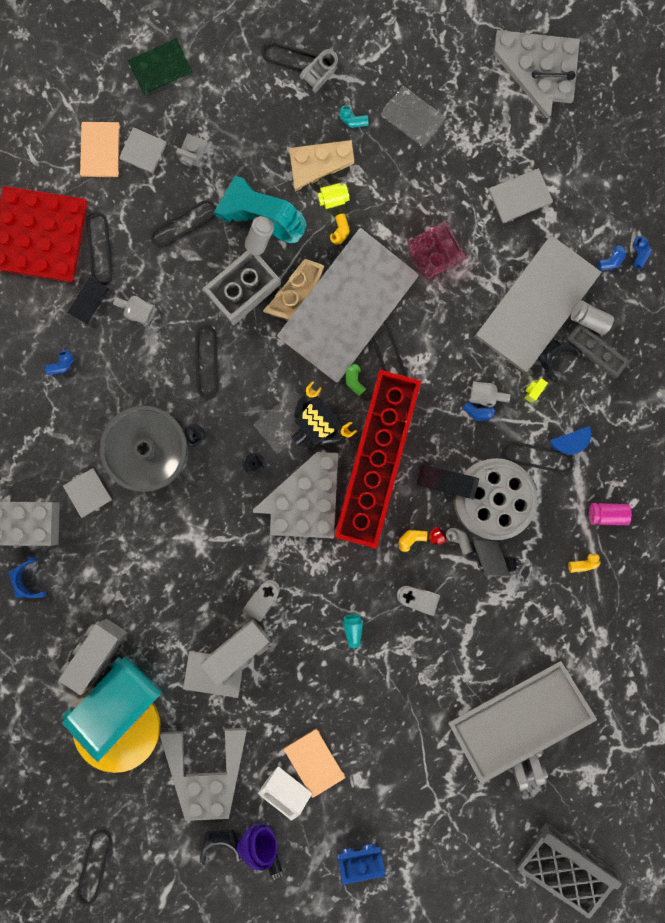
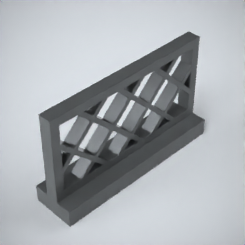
(582, 860)

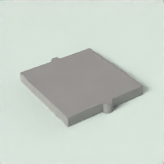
(143, 150)
(87, 492)

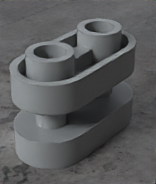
(537, 773)

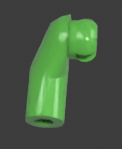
(352, 379)

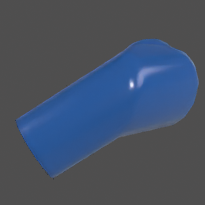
(643, 251)
(62, 365)

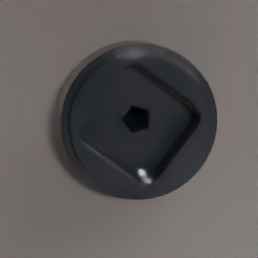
(194, 434)
(253, 463)

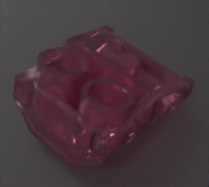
(435, 250)

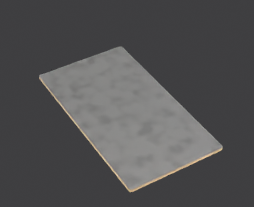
(348, 305)

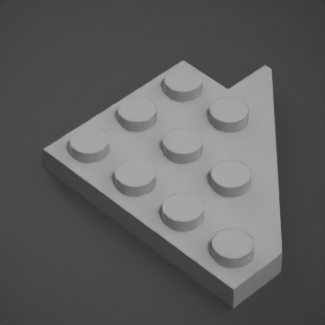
(550, 54)
(305, 500)

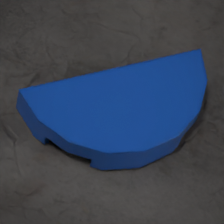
(573, 442)

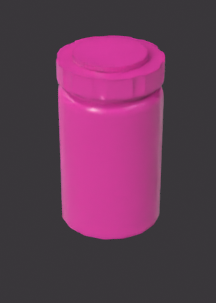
(609, 514)

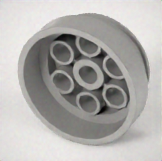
(490, 529)

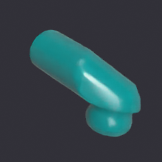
(350, 119)

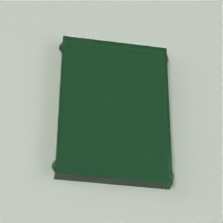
(160, 66)

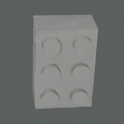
(242, 286)
(29, 523)
(236, 653)
(92, 656)

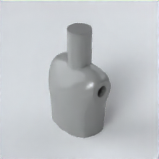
(136, 309)
(487, 394)

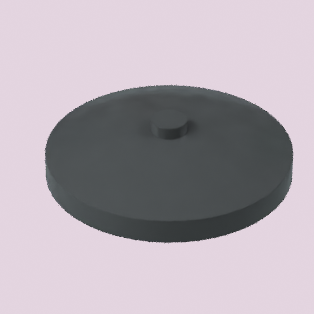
(143, 448)

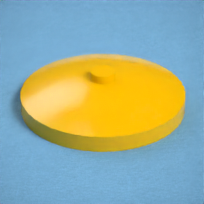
(132, 747)

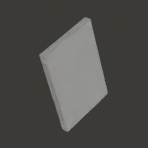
(520, 195)
(199, 681)

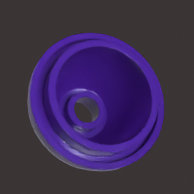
(258, 847)

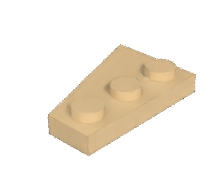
(319, 160)
(295, 290)

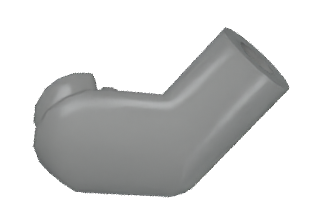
(461, 538)

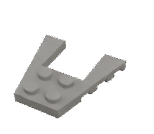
(205, 794)

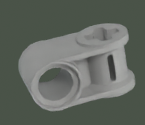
(317, 73)
(421, 600)
(261, 602)

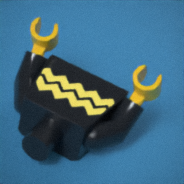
(317, 421)

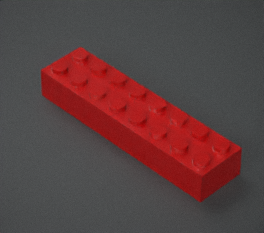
(377, 459)

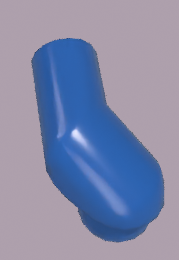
(616, 259)
(479, 414)

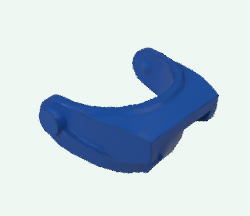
(15, 577)

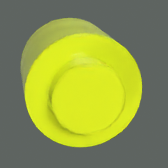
(333, 195)

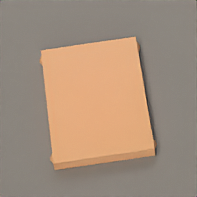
(100, 149)
(314, 763)

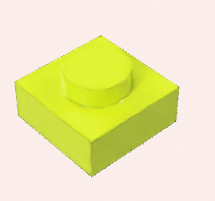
(534, 389)

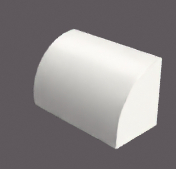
(285, 793)

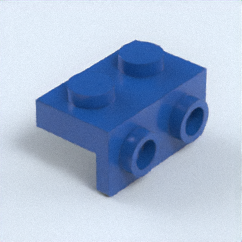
(361, 864)

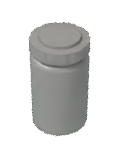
(259, 235)
(592, 317)

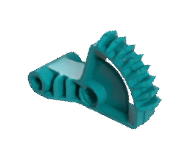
(243, 203)

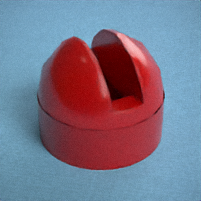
(437, 536)

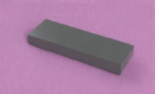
(597, 351)

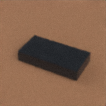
(88, 300)

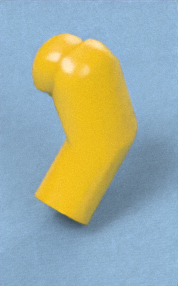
(342, 231)
(409, 538)
(581, 566)

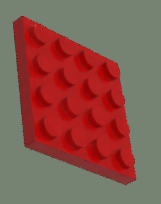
(40, 233)

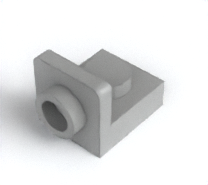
(192, 150)

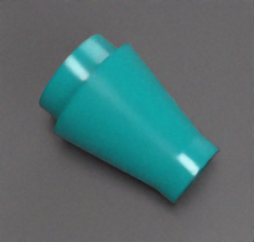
(353, 630)

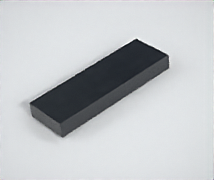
(448, 482)

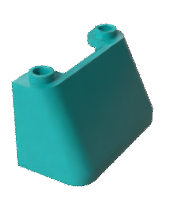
(111, 708)

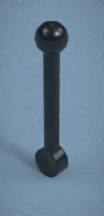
(570, 75)

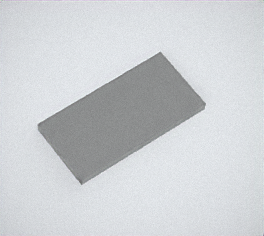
(538, 304)
(522, 722)

